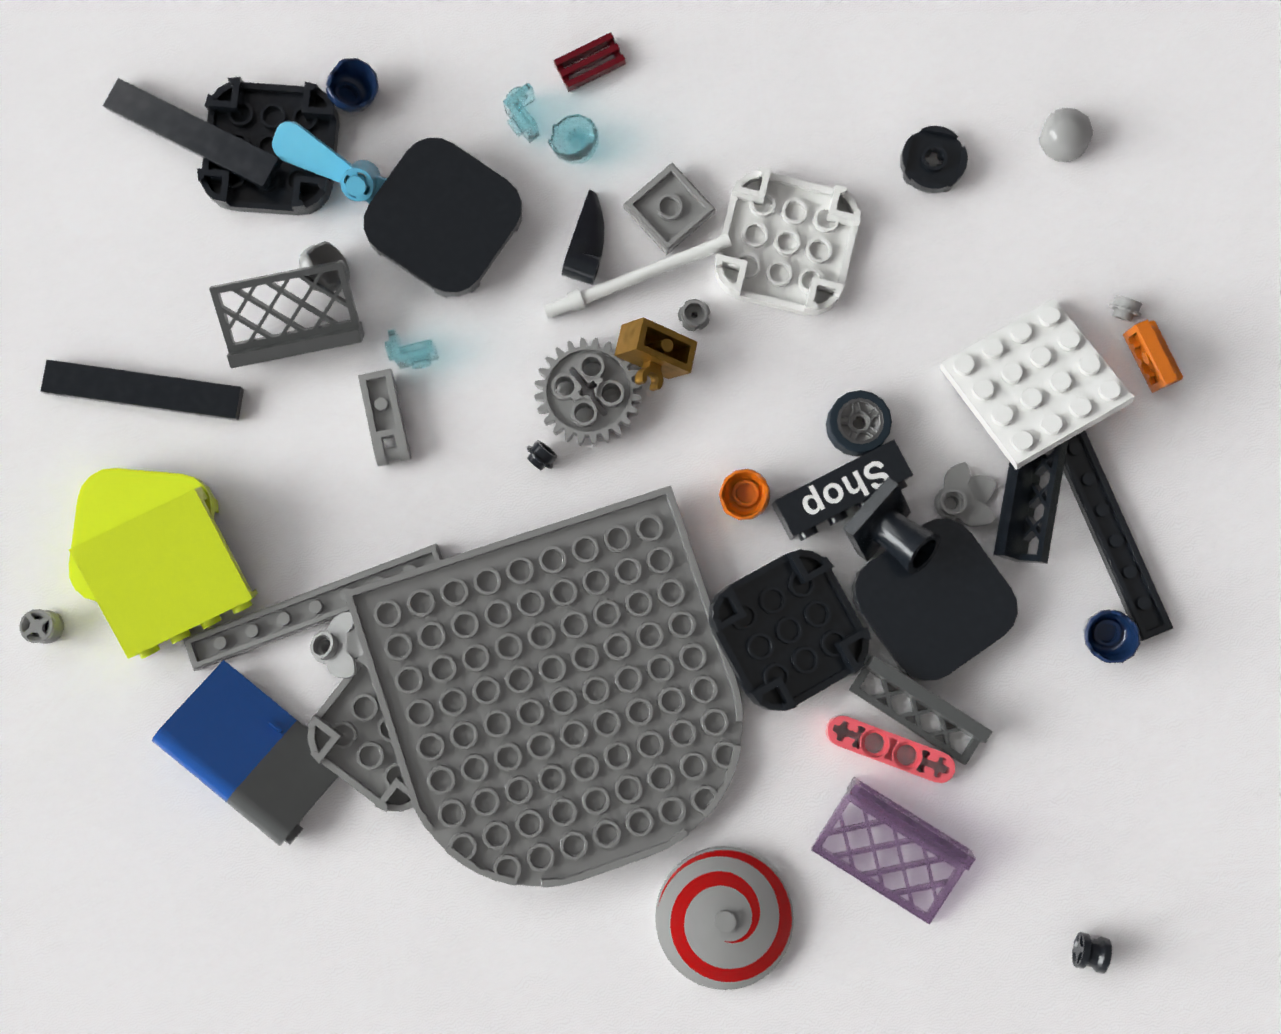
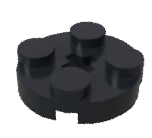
(948, 149)

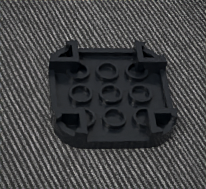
(253, 115)
(443, 216)
(941, 613)
(788, 630)

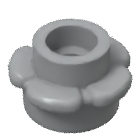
(694, 306)
(1125, 308)

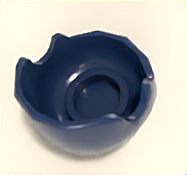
(352, 85)
(1111, 636)

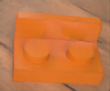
(1152, 355)

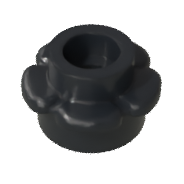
(541, 455)

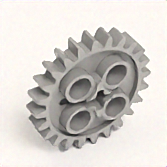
(563, 409)

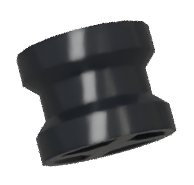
(1092, 952)

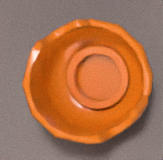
(744, 494)

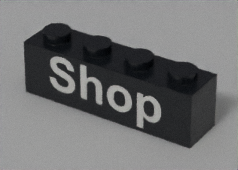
(840, 491)

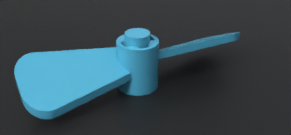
(303, 149)

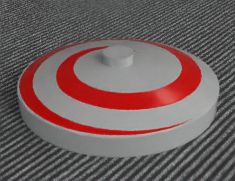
(724, 918)

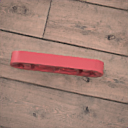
(888, 752)

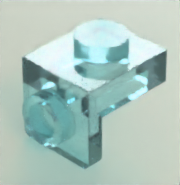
(520, 120)
(416, 355)

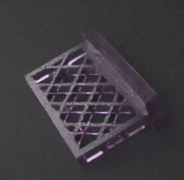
(907, 824)

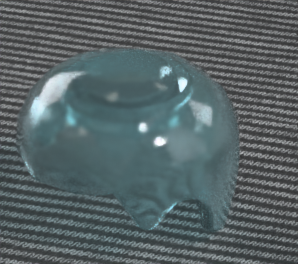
(574, 139)

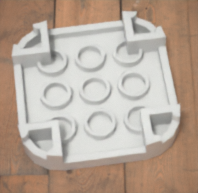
(787, 242)

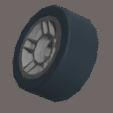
(875, 420)

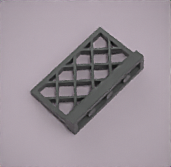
(295, 342)

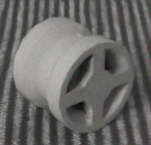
(33, 626)

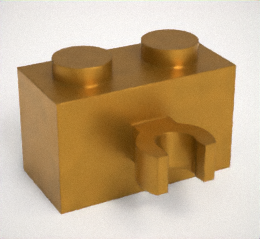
(655, 350)

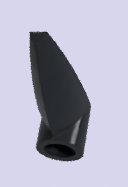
(586, 243)

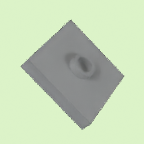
(669, 208)

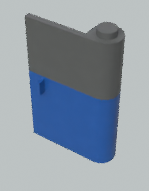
(247, 753)

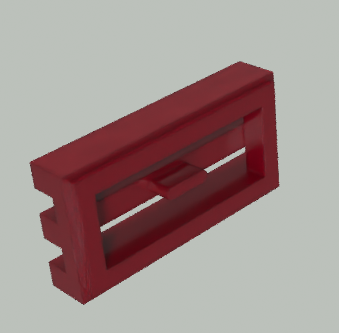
(584, 51)

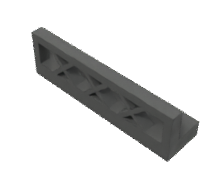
(927, 699)

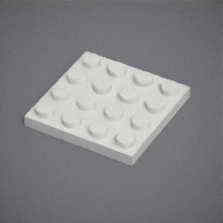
(1036, 383)

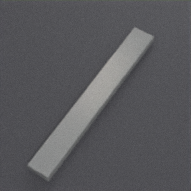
(292, 614)

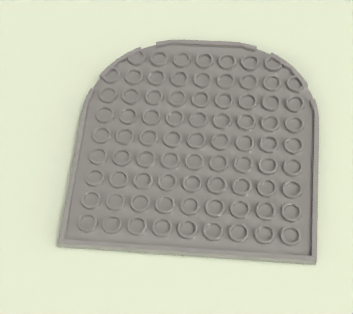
(557, 693)

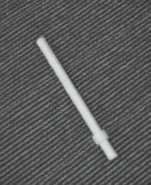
(576, 300)

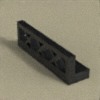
(1019, 503)

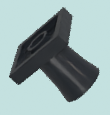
(885, 524)

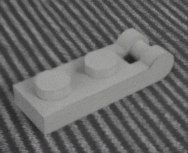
(384, 416)

